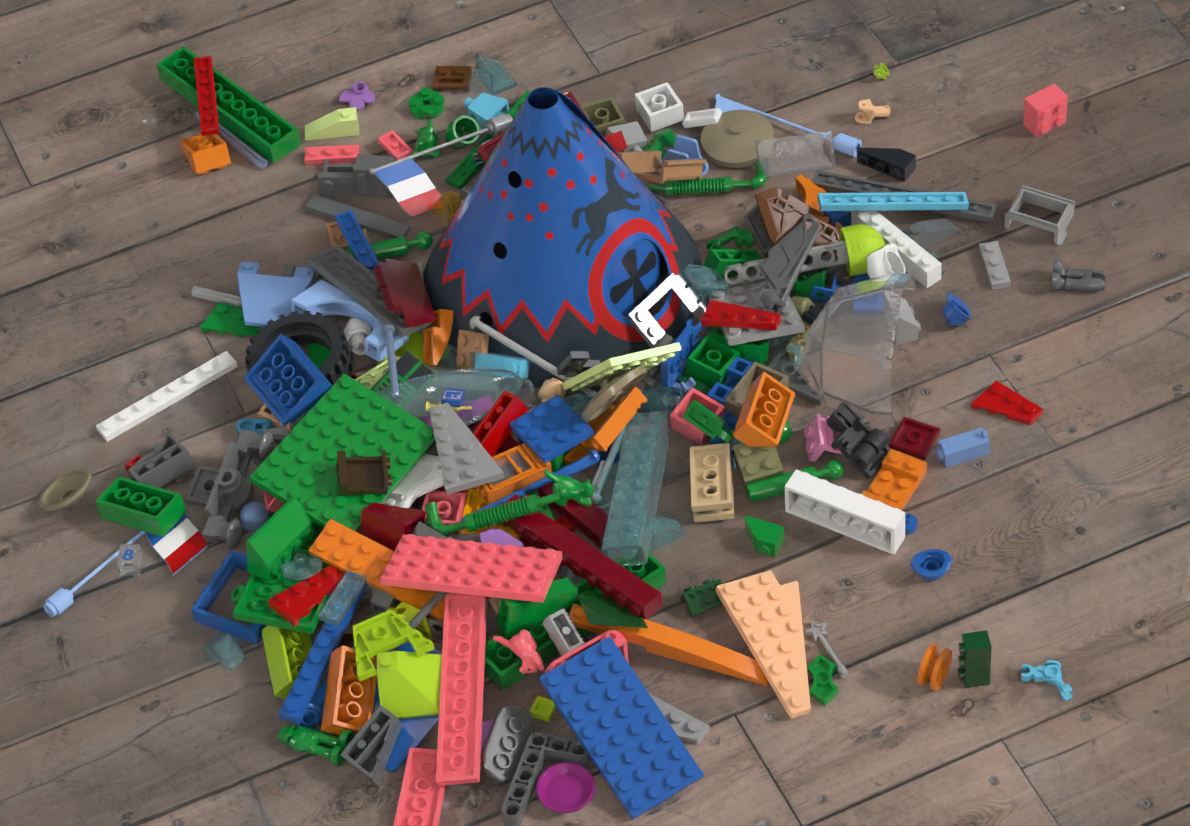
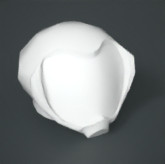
(885, 262)

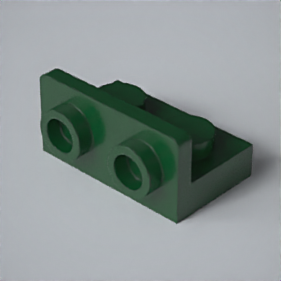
(702, 598)

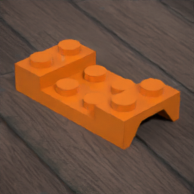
(897, 479)

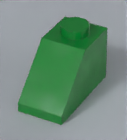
(764, 535)

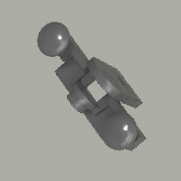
(231, 486)

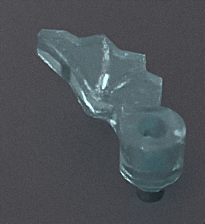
(797, 355)

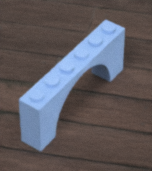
(332, 301)

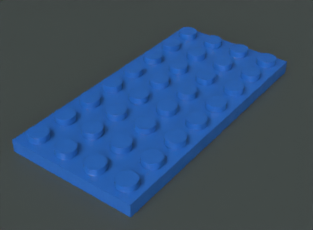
(621, 727)

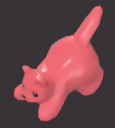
(524, 647)

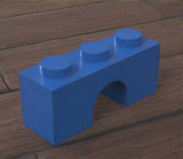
(734, 374)

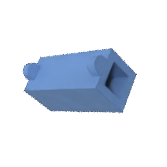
(963, 447)

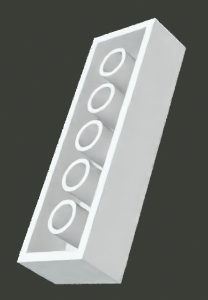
(845, 511)

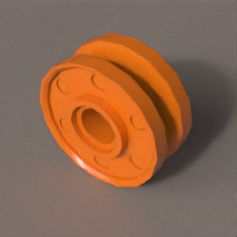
(934, 667)

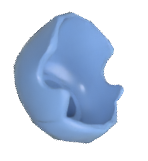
(254, 516)

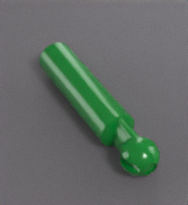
(399, 246)
(775, 485)

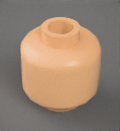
(550, 389)

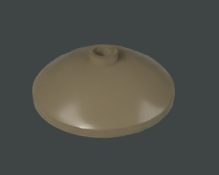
(65, 490)

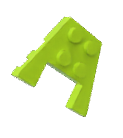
(383, 634)

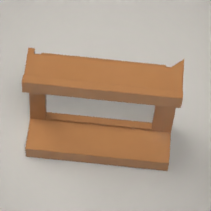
(670, 170)

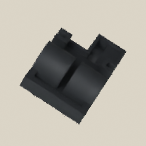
(859, 443)

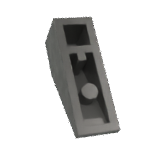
(930, 231)

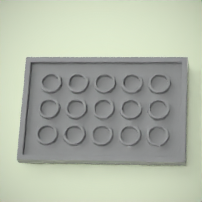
(749, 295)

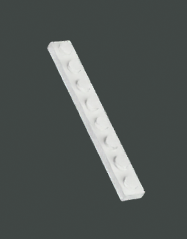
(166, 396)

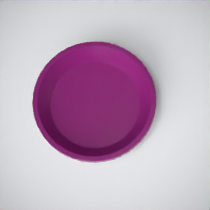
(565, 787)

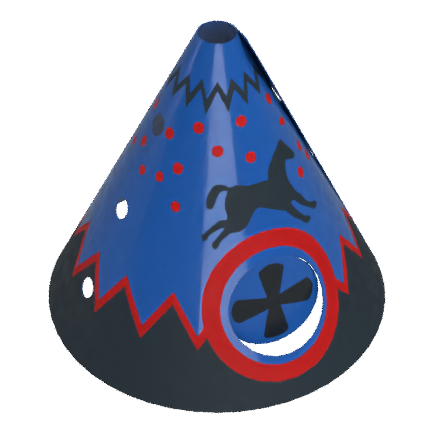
(571, 240)

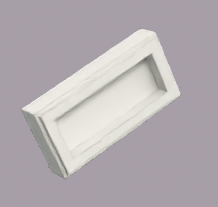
(702, 117)

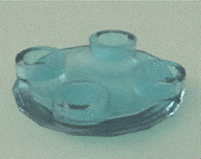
(301, 567)

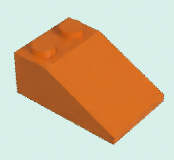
(205, 152)

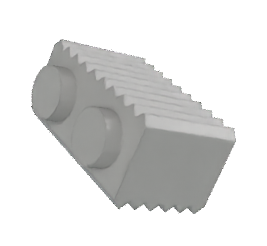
(562, 632)

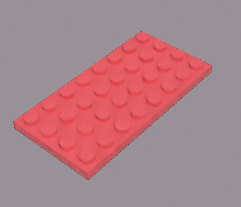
(472, 568)

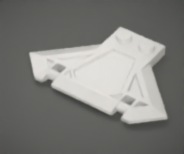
(421, 480)

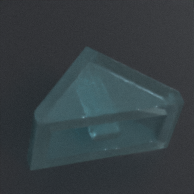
(225, 650)

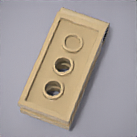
(712, 482)

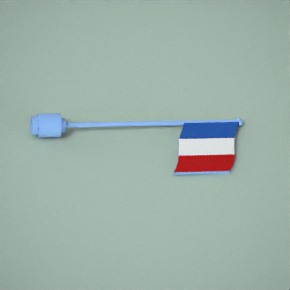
(175, 548)

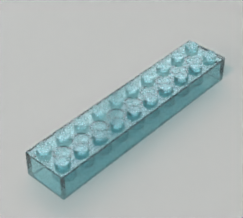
(637, 488)

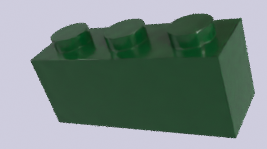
(974, 659)

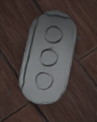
(506, 743)

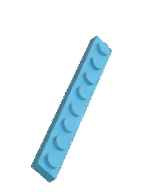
(893, 201)

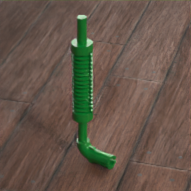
(709, 185)
(489, 516)

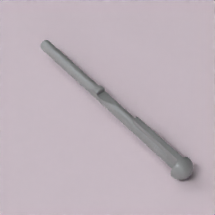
(475, 322)
(606, 465)

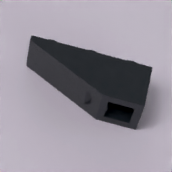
(889, 161)

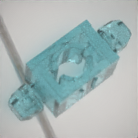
(660, 399)

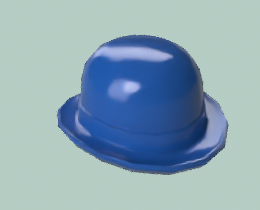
(931, 563)

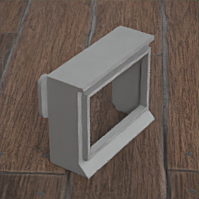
(1046, 201)

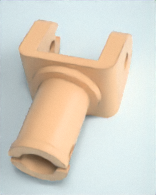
(870, 112)

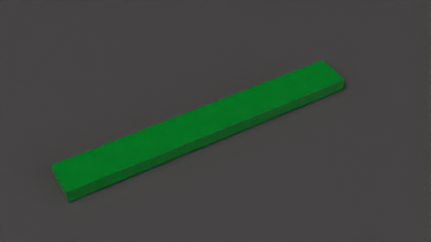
(467, 168)

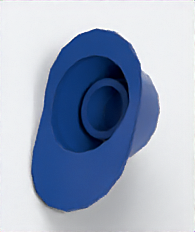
(956, 311)

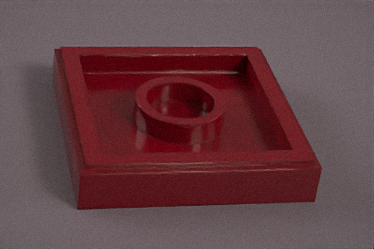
(914, 438)

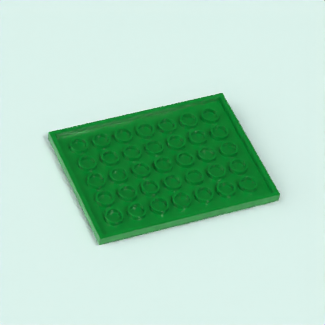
(348, 420)

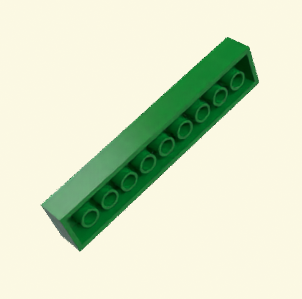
(236, 108)
(503, 664)

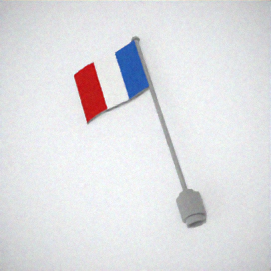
(410, 183)

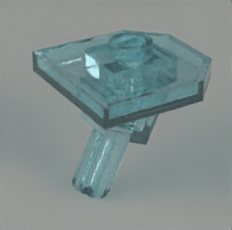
(704, 281)

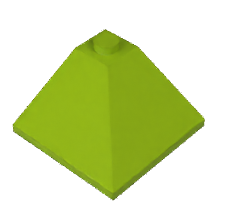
(409, 683)

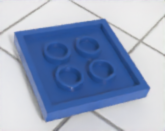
(551, 429)

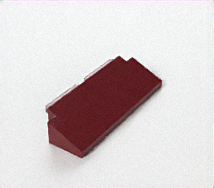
(404, 291)

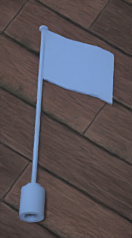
(841, 142)

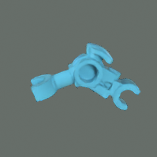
(1050, 673)

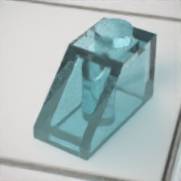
(666, 532)

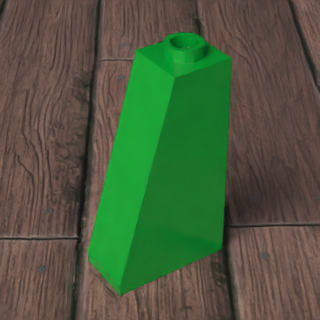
(520, 615)

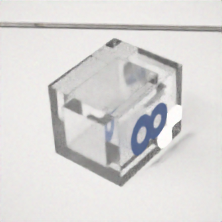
(130, 559)

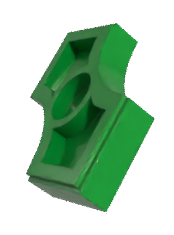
(823, 688)

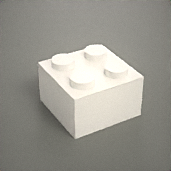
(659, 107)

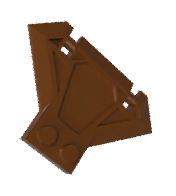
(783, 220)

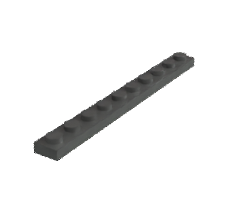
(847, 184)

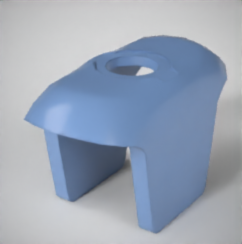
(685, 149)

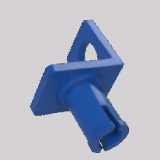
(828, 292)

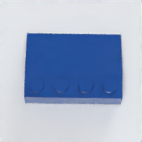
(287, 380)

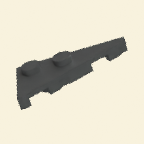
(797, 381)

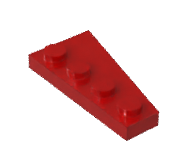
(736, 316)

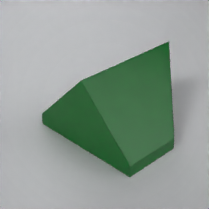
(804, 287)

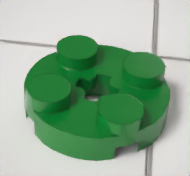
(426, 96)

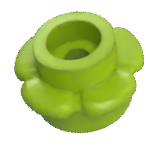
(881, 71)

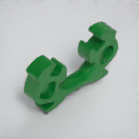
(741, 236)

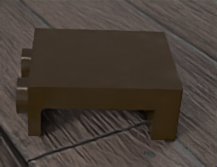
(363, 474)

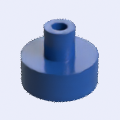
(910, 523)

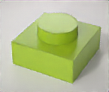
(542, 709)

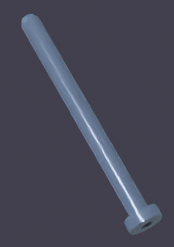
(388, 332)

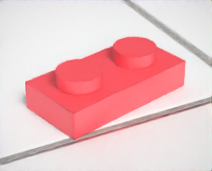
(394, 145)

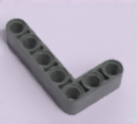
(551, 749)

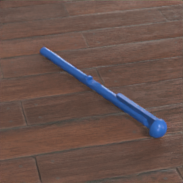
(571, 469)

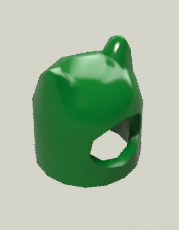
(460, 127)

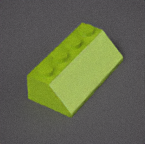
(285, 656)

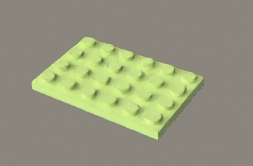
(615, 366)

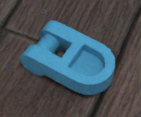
(254, 423)

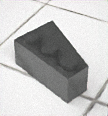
(163, 464)
(373, 745)

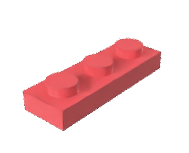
(335, 154)

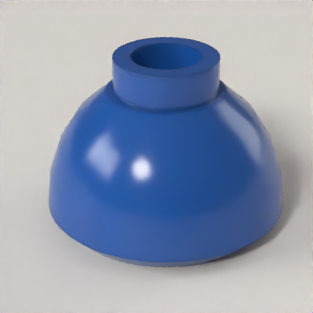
(311, 716)

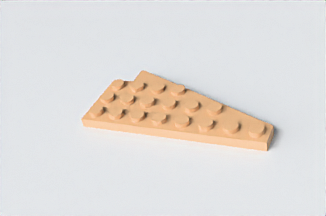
(773, 630)

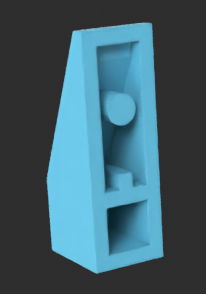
(501, 361)

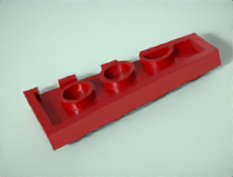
(302, 597)

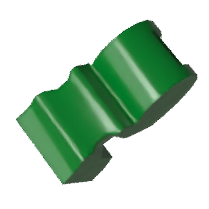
(661, 139)

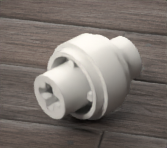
(355, 333)

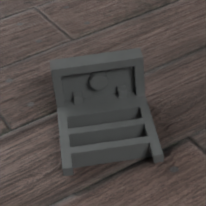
(337, 180)

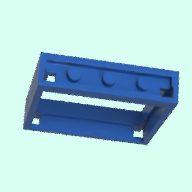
(210, 593)

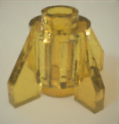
(447, 205)

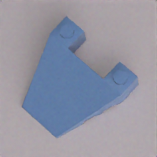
(269, 295)

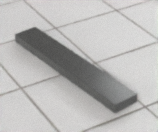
(372, 222)

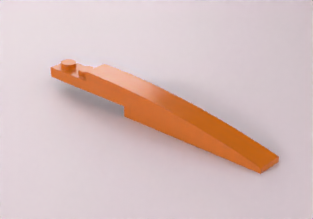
(680, 647)

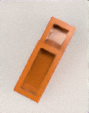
(437, 337)

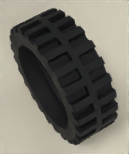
(306, 329)

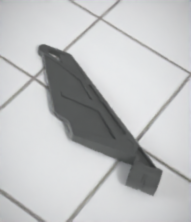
(786, 263)

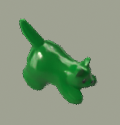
(427, 139)
(571, 489)

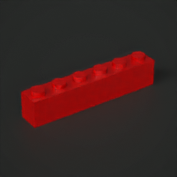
(496, 424)

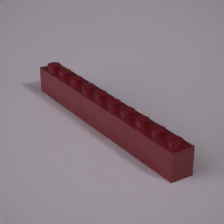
(587, 520)
(588, 562)

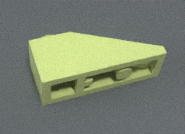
(333, 125)

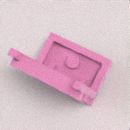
(819, 438)

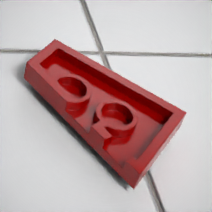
(1005, 401)

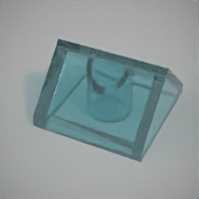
(494, 75)

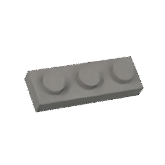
(994, 265)

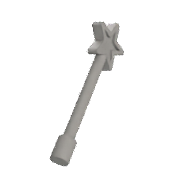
(818, 631)

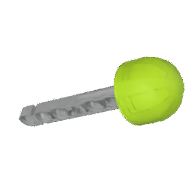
(853, 249)

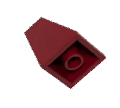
(389, 523)

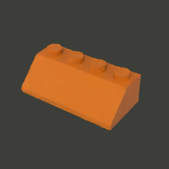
(764, 412)
(347, 700)

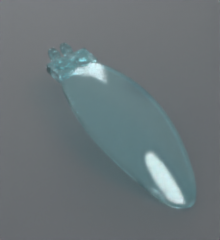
(480, 386)

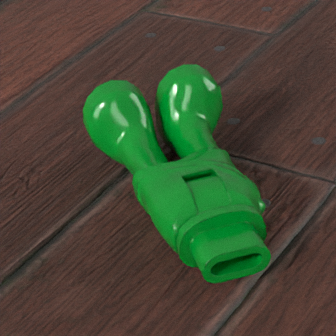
(308, 739)

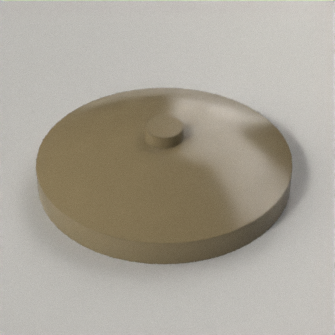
(734, 137)
(612, 392)

